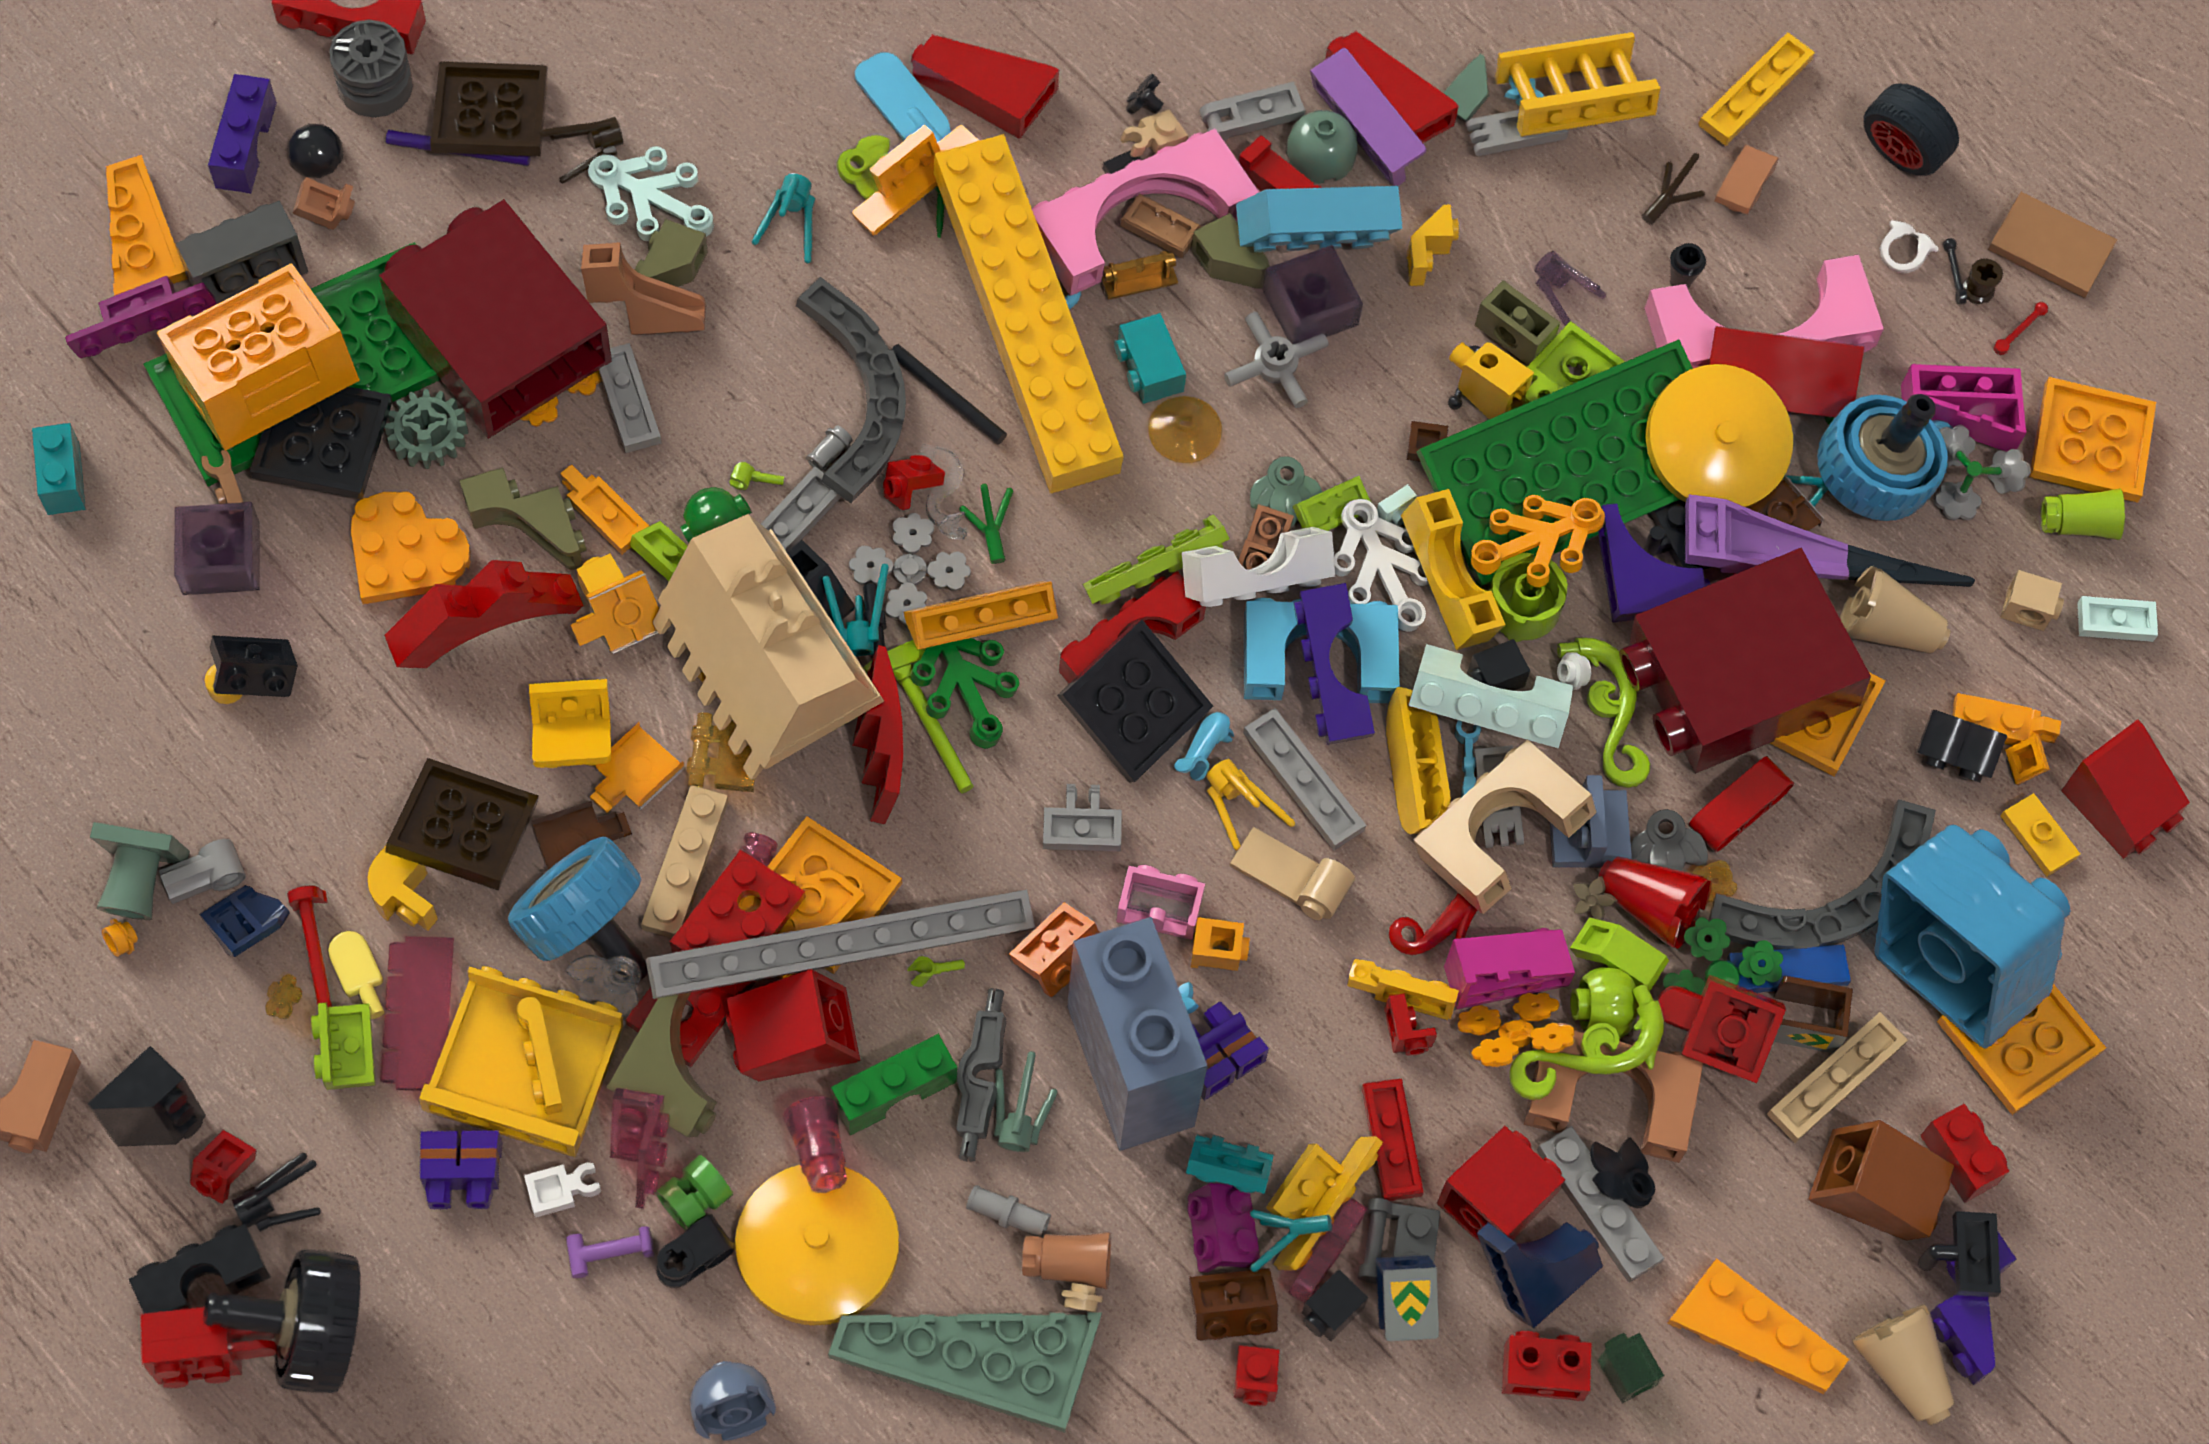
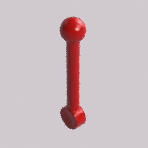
(2002, 345)

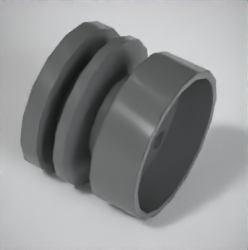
(371, 68)

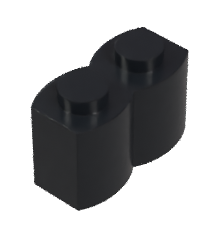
(1961, 745)

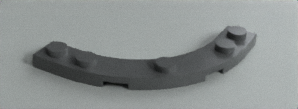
(882, 384)
(1838, 919)

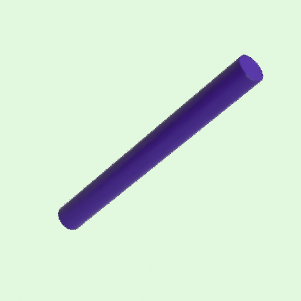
(423, 142)

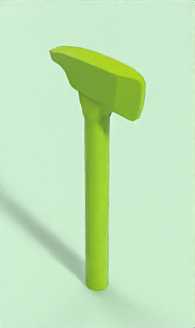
(902, 661)

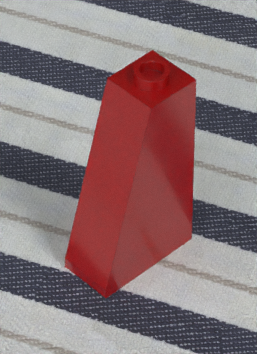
(986, 82)
(1415, 99)

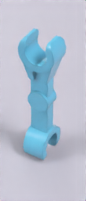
(1469, 761)

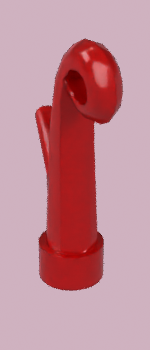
(1456, 915)

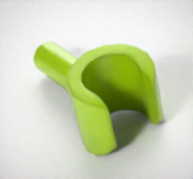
(744, 473)
(928, 968)

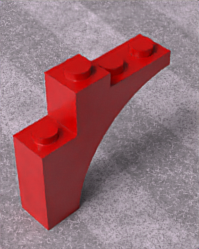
(492, 599)

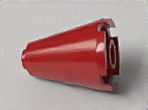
(1657, 896)

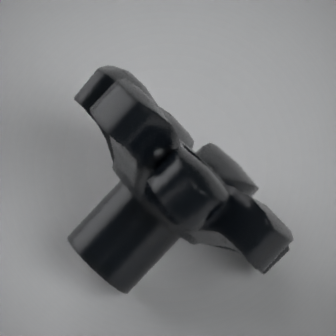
(1145, 96)

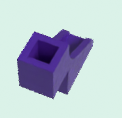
(1966, 1325)

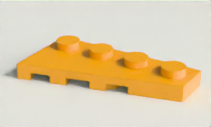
(138, 229)
(1743, 1319)

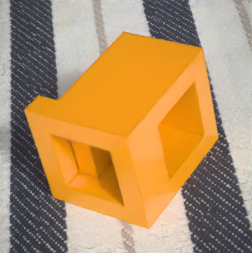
(1214, 932)

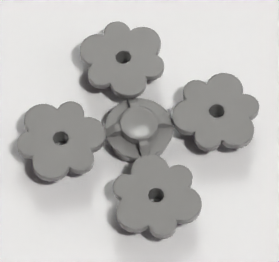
(910, 568)

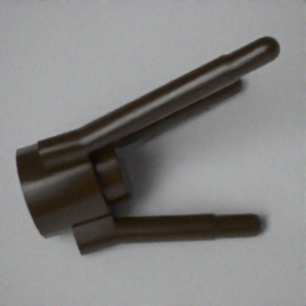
(602, 134)

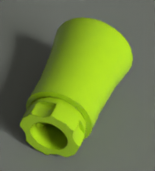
(2085, 514)

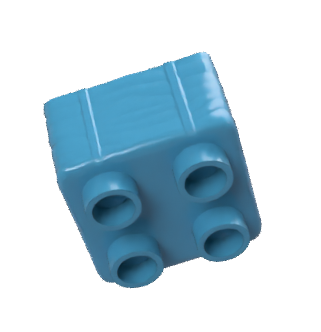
(1971, 932)

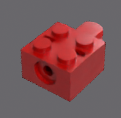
(1724, 1022)
(183, 1349)

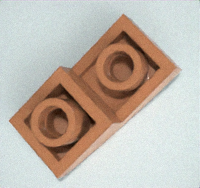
(1746, 179)
(1264, 535)

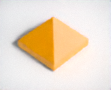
(2027, 759)

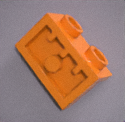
(1049, 947)

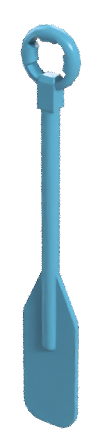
(906, 103)

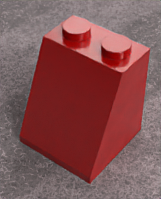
(2128, 791)
(792, 1027)
(1501, 1186)

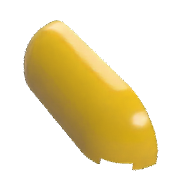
(1416, 763)

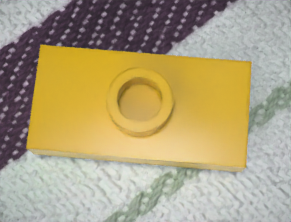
(2040, 835)

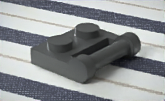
(1414, 1234)

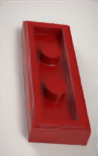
(1397, 1155)

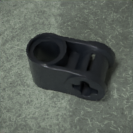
(699, 1248)

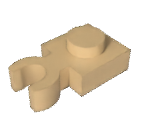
(1155, 132)

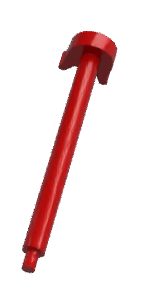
(303, 900)

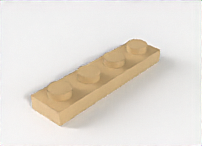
(685, 861)
(1837, 1077)

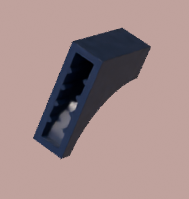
(1542, 1272)

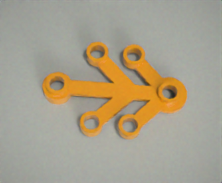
(1540, 534)

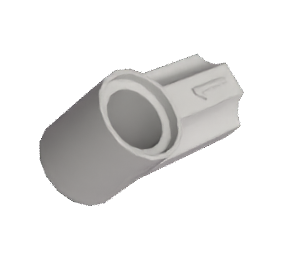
(214, 868)

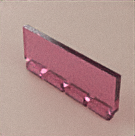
(424, 1005)

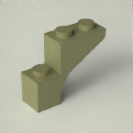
(539, 515)

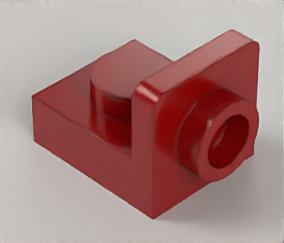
(1401, 1022)
(220, 1165)
(1256, 1375)

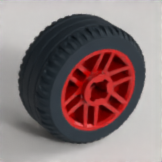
(1911, 129)

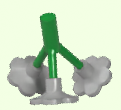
(2006, 472)

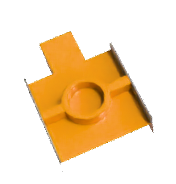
(622, 613)
(636, 769)

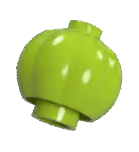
(1605, 997)

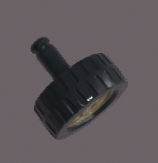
(310, 1322)

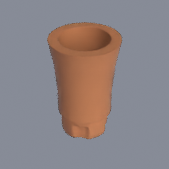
(1069, 1258)

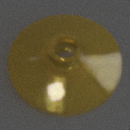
(1182, 442)

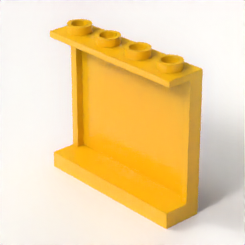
(485, 1069)

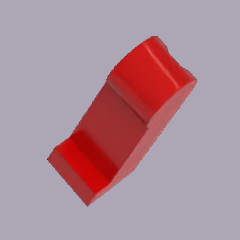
(1270, 170)

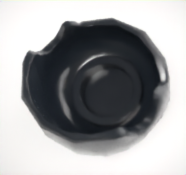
(315, 150)

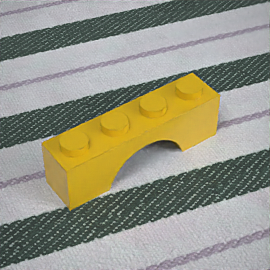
(1435, 534)

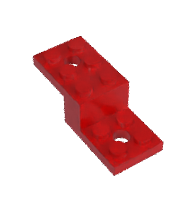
(718, 922)

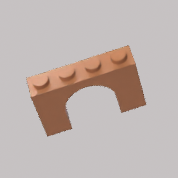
(1668, 1087)
(38, 1098)

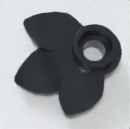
(1623, 1173)

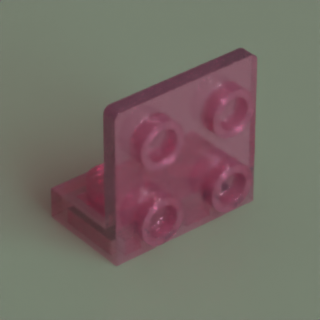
(637, 1137)

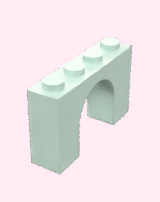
(1530, 714)

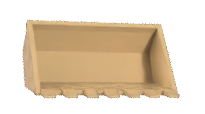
(760, 644)

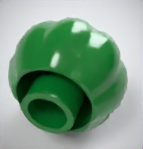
(711, 509)

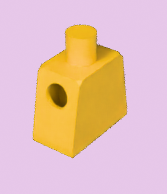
(1491, 378)

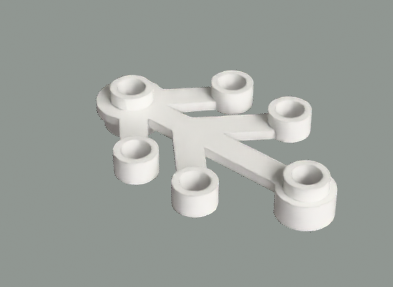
(1380, 559)

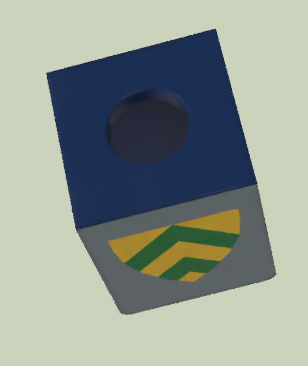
(1407, 1298)

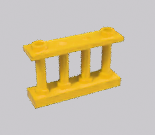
(1583, 107)

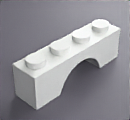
(1299, 558)

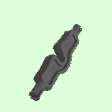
(979, 1094)

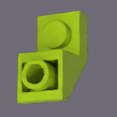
(1620, 949)

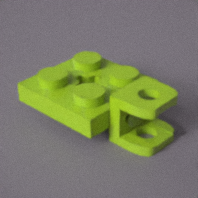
(1570, 348)

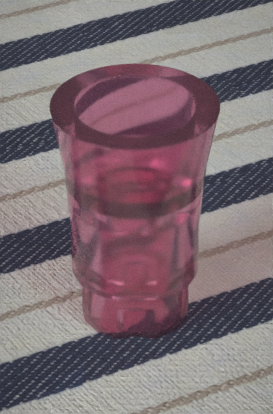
(817, 1140)

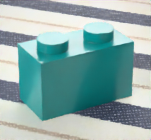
(1150, 358)
(58, 468)

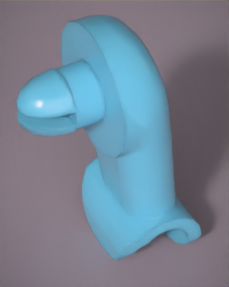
(1211, 732)

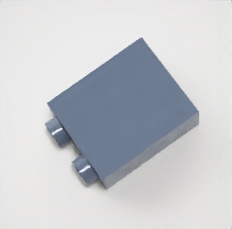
(1135, 1033)

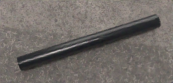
(949, 395)

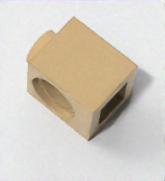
(2032, 600)

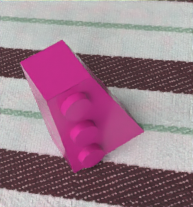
(1977, 397)
(1507, 966)

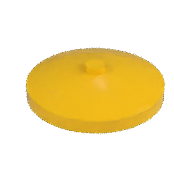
(1719, 435)
(816, 1251)

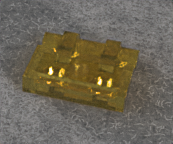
(727, 767)

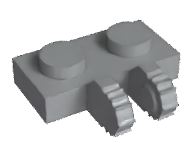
(1082, 828)

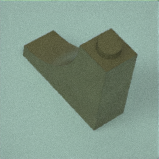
(658, 1067)

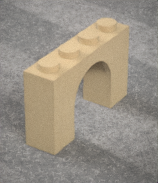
(1521, 779)

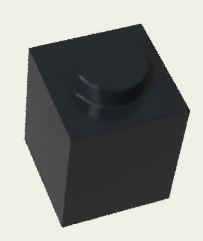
(1500, 667)
(1333, 1306)

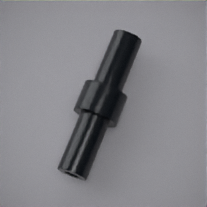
(869, 592)

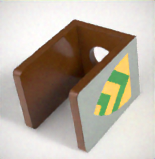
(1817, 995)

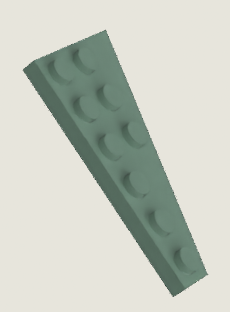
(991, 1360)

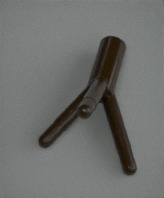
(1667, 191)

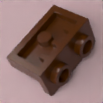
(1234, 1304)

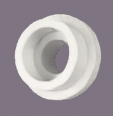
(1574, 670)

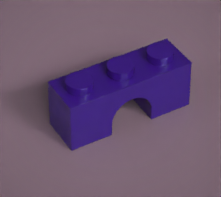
(245, 114)

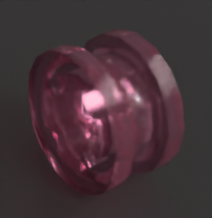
(759, 847)

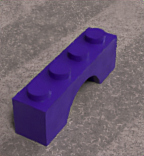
(1343, 712)

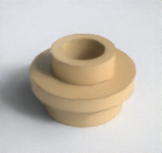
(1081, 1297)

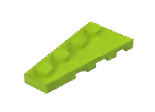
(1154, 560)

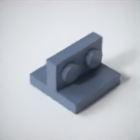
(1601, 837)

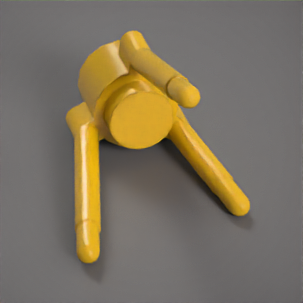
(1231, 782)

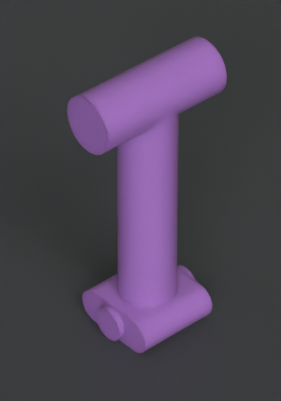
(581, 1254)

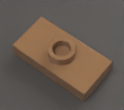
(1159, 225)

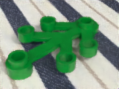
(963, 674)

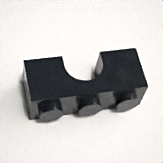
(228, 1255)

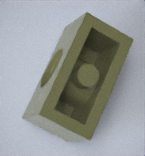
(1516, 322)

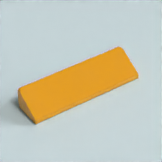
(981, 614)

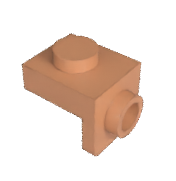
(323, 203)

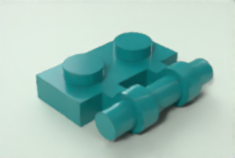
(1230, 1164)

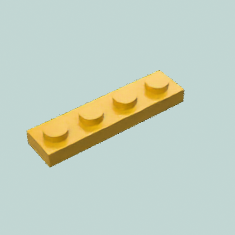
(1756, 88)

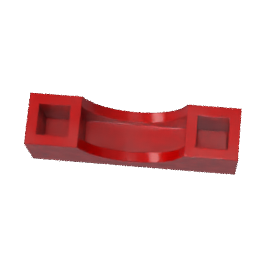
(329, 18)
(1161, 608)

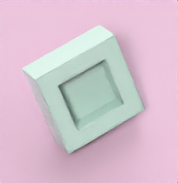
(1394, 505)

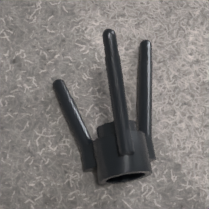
(255, 1204)

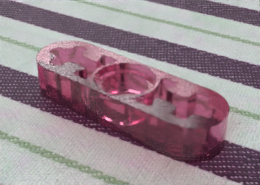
(1328, 1250)

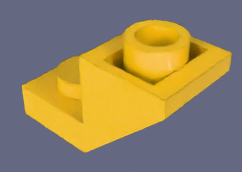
(1430, 239)

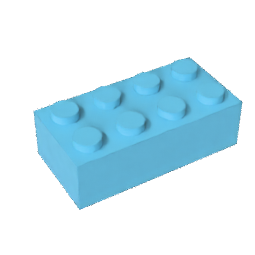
(1319, 217)

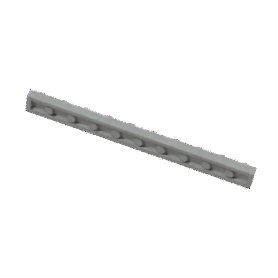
(838, 944)

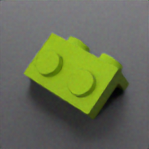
(344, 1045)

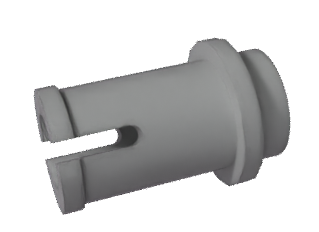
(830, 448)

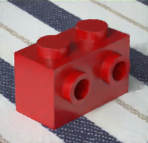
(1962, 1142)
(1547, 1366)

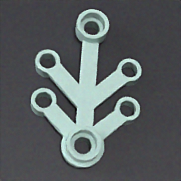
(647, 191)

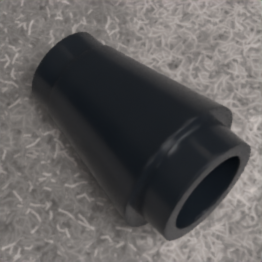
(1686, 264)

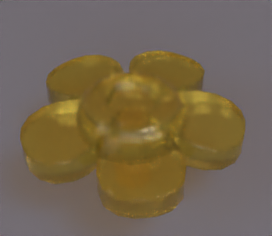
(282, 997)

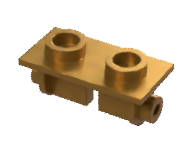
(1139, 275)

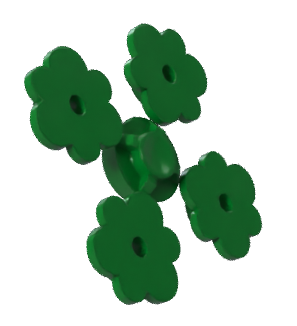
(1722, 968)

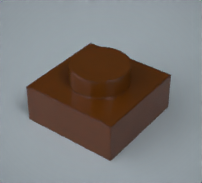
(1422, 435)

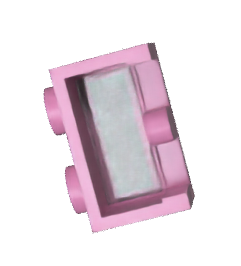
(1166, 898)

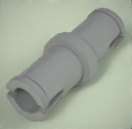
(1008, 1211)

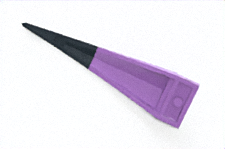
(1739, 538)

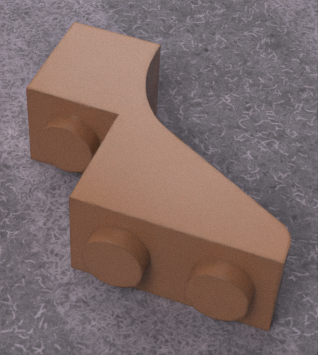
(649, 302)

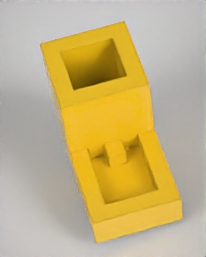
(392, 888)

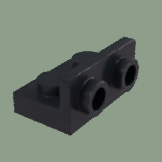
(253, 666)

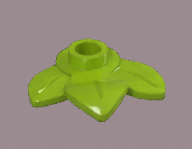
(866, 155)

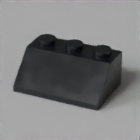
(148, 1104)

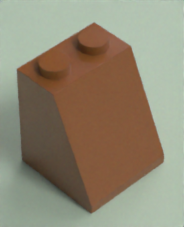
(1882, 1180)

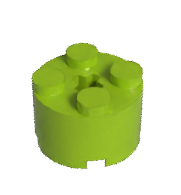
(1528, 609)

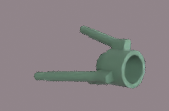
(1016, 1131)

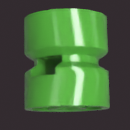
(694, 1193)

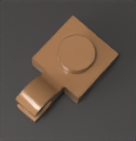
(229, 489)

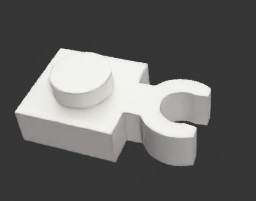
(553, 1189)

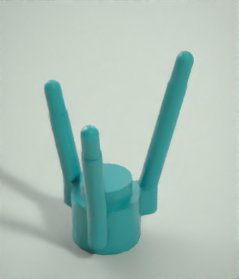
(792, 197)
(858, 633)

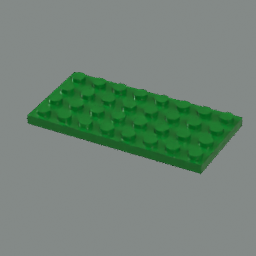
(377, 346)
(1562, 448)

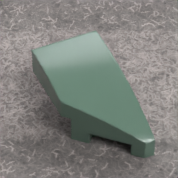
(1470, 88)

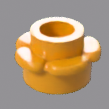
(119, 937)

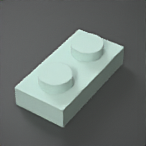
(2117, 618)

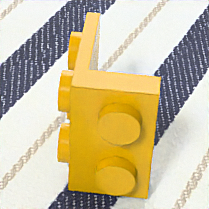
(570, 723)

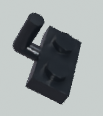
(1669, 534)
(1973, 1252)

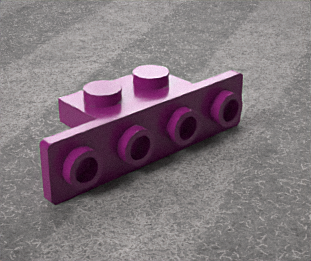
(139, 312)

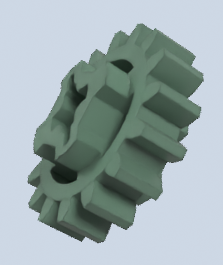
(434, 443)

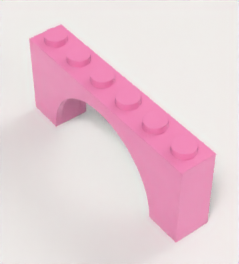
(1195, 169)
(1843, 314)

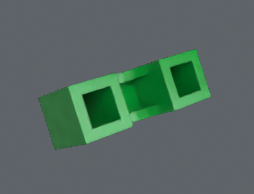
(915, 1071)

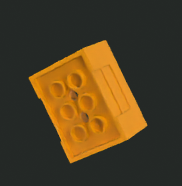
(259, 357)

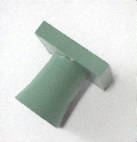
(134, 867)

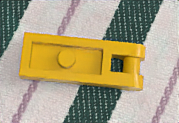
(539, 1053)

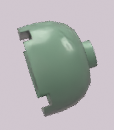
(1322, 146)

